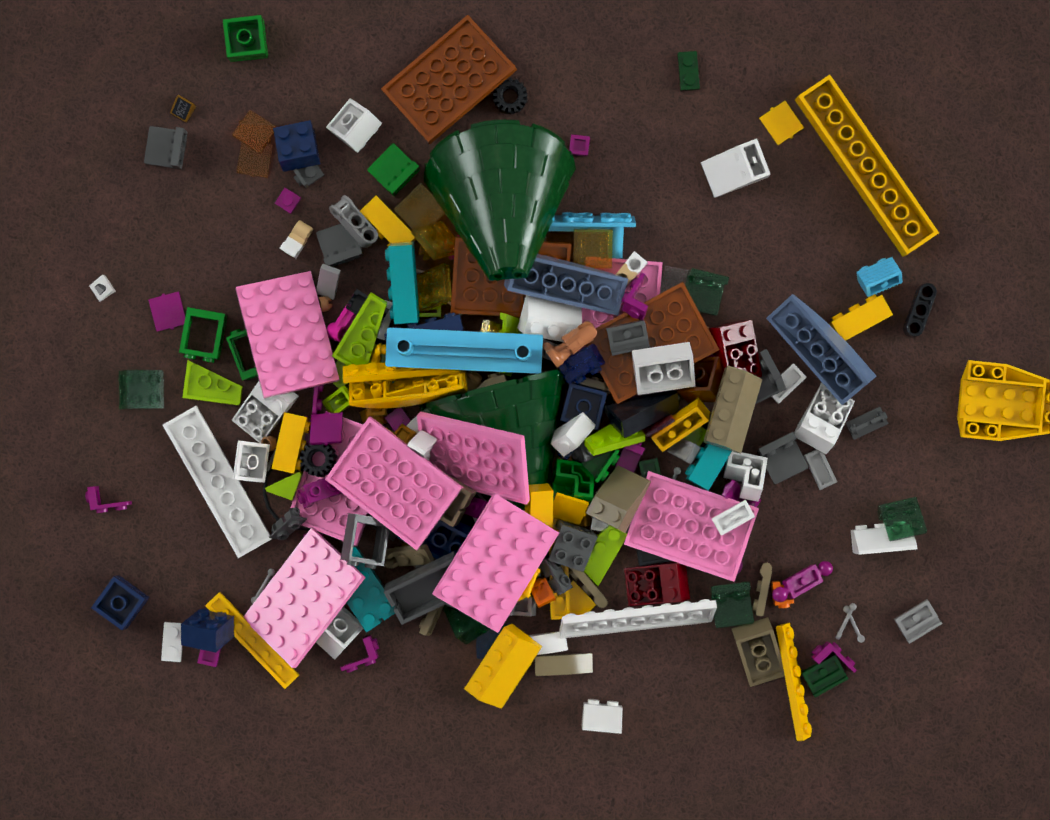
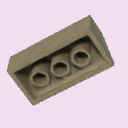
(733, 409)

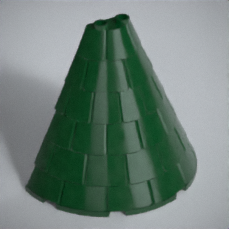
(501, 190)
(517, 406)

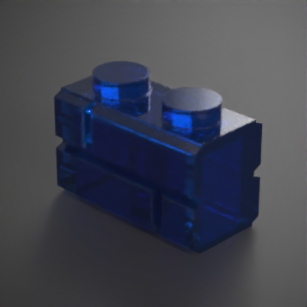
(581, 364)

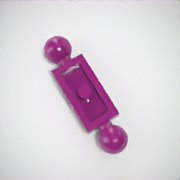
(802, 581)

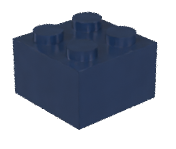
(296, 146)
(585, 400)
(120, 602)
(207, 630)

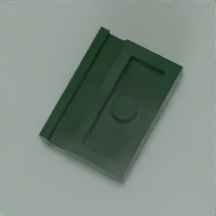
(824, 675)

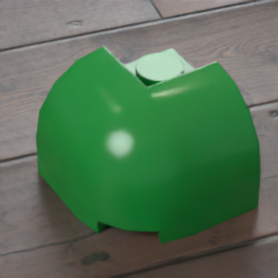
(572, 480)

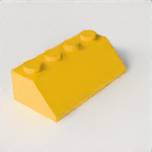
(503, 666)

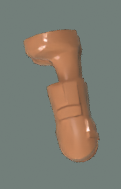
(572, 343)

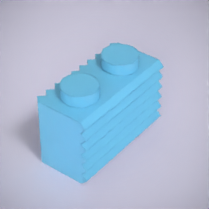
(879, 276)

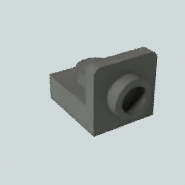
(308, 175)

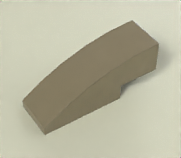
(563, 664)

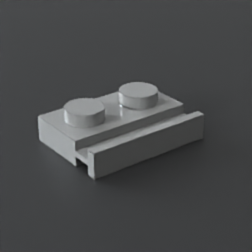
(917, 621)

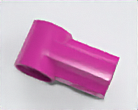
(337, 329)

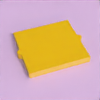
(781, 123)
(569, 508)
(579, 600)

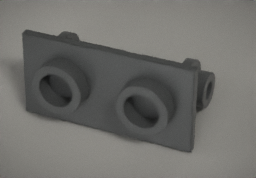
(867, 423)
(282, 528)
(560, 581)

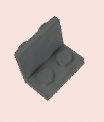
(165, 147)
(338, 245)
(771, 378)
(783, 458)
(572, 545)

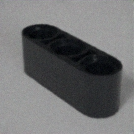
(926, 303)

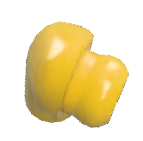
(376, 354)

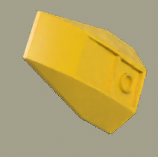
(406, 390)
(1002, 402)

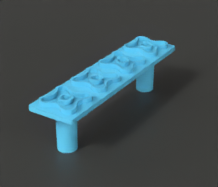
(616, 221)
(464, 350)

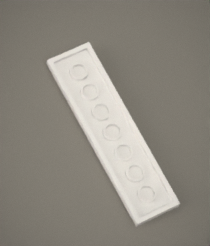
(215, 481)
(637, 619)

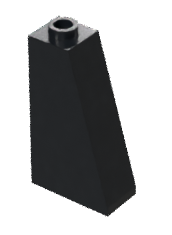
(642, 411)

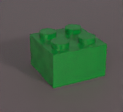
(245, 38)

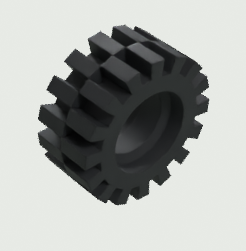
(510, 107)
(308, 464)

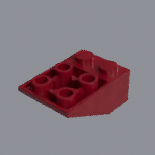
(737, 346)
(657, 584)

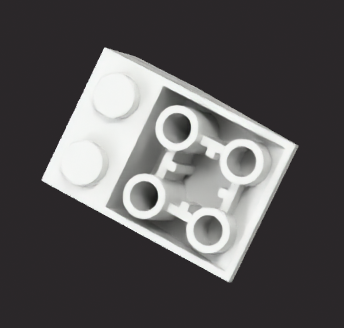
(736, 168)
(261, 415)
(823, 420)

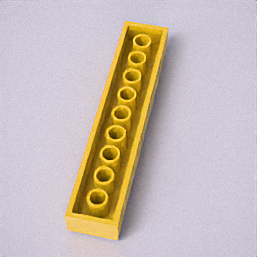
(866, 166)

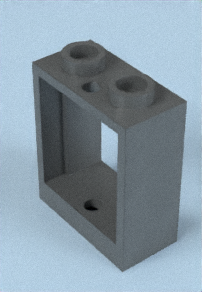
(380, 541)

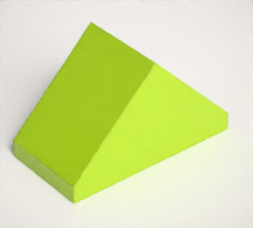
(338, 400)
(287, 487)

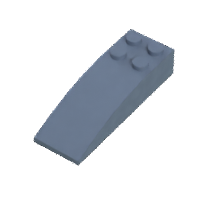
(571, 285)
(821, 349)

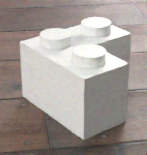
(749, 470)

